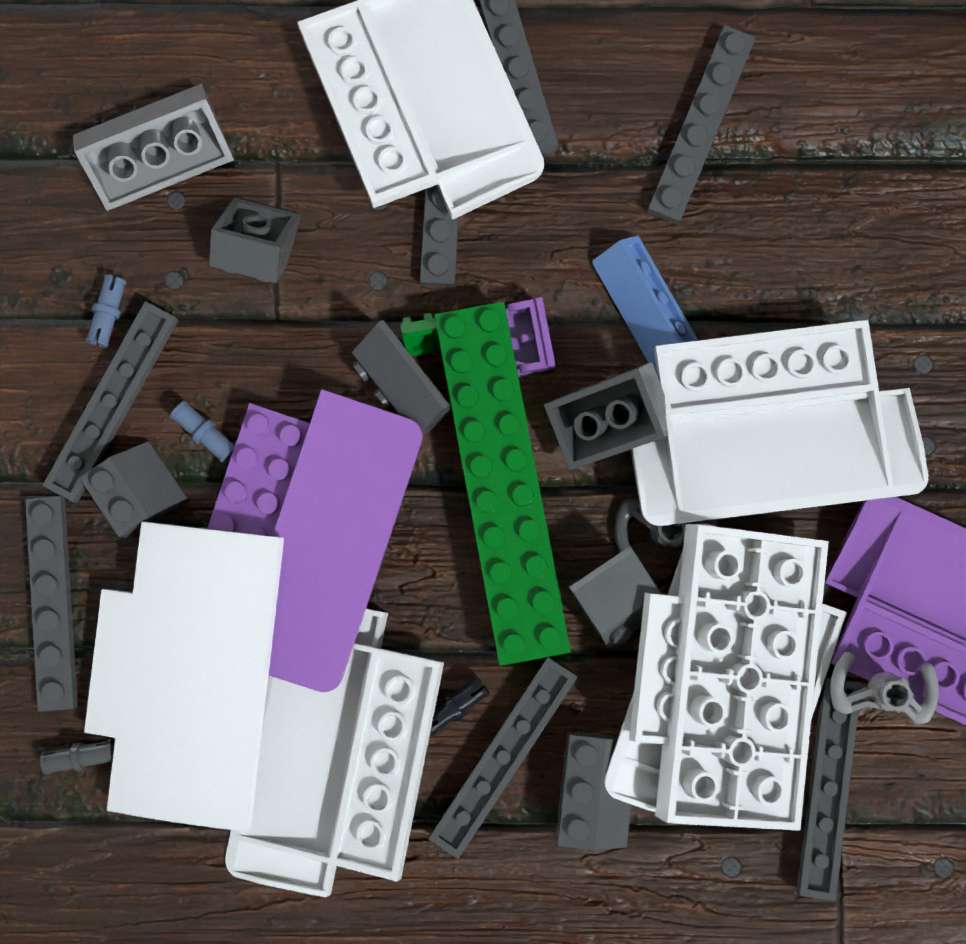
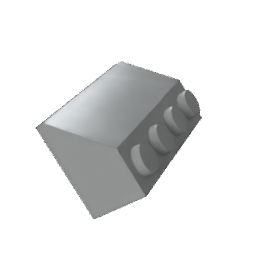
(152, 147)

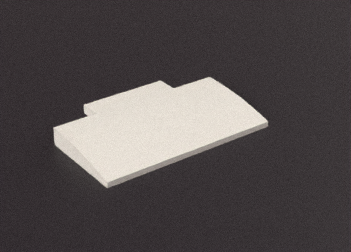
(187, 674)
(732, 678)

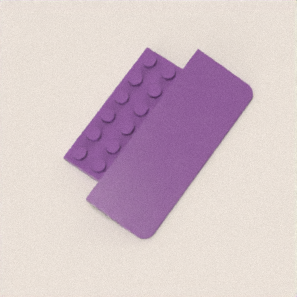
(334, 501)
(909, 597)

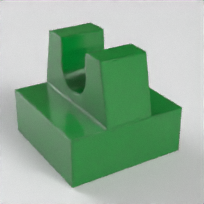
(420, 336)

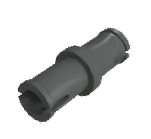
(77, 756)

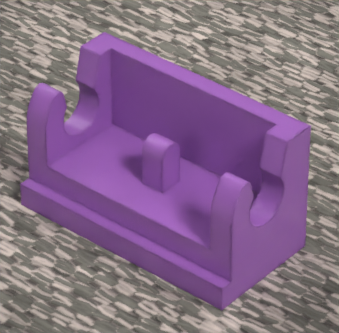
(530, 337)

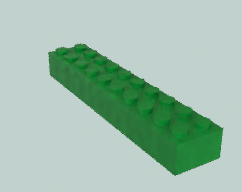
(502, 484)

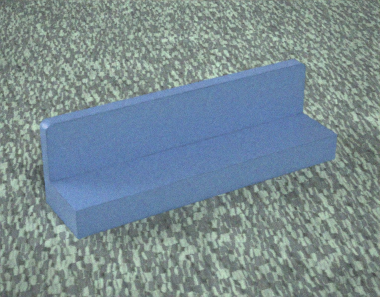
(642, 296)

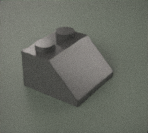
(253, 240)
(133, 489)
(615, 597)

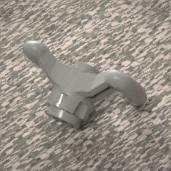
(885, 692)

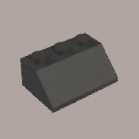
(399, 378)
(609, 416)
(586, 811)

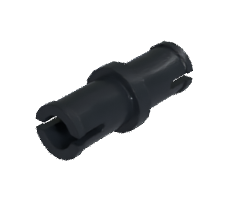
(457, 703)

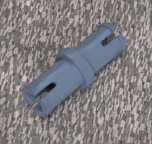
(106, 311)
(203, 431)

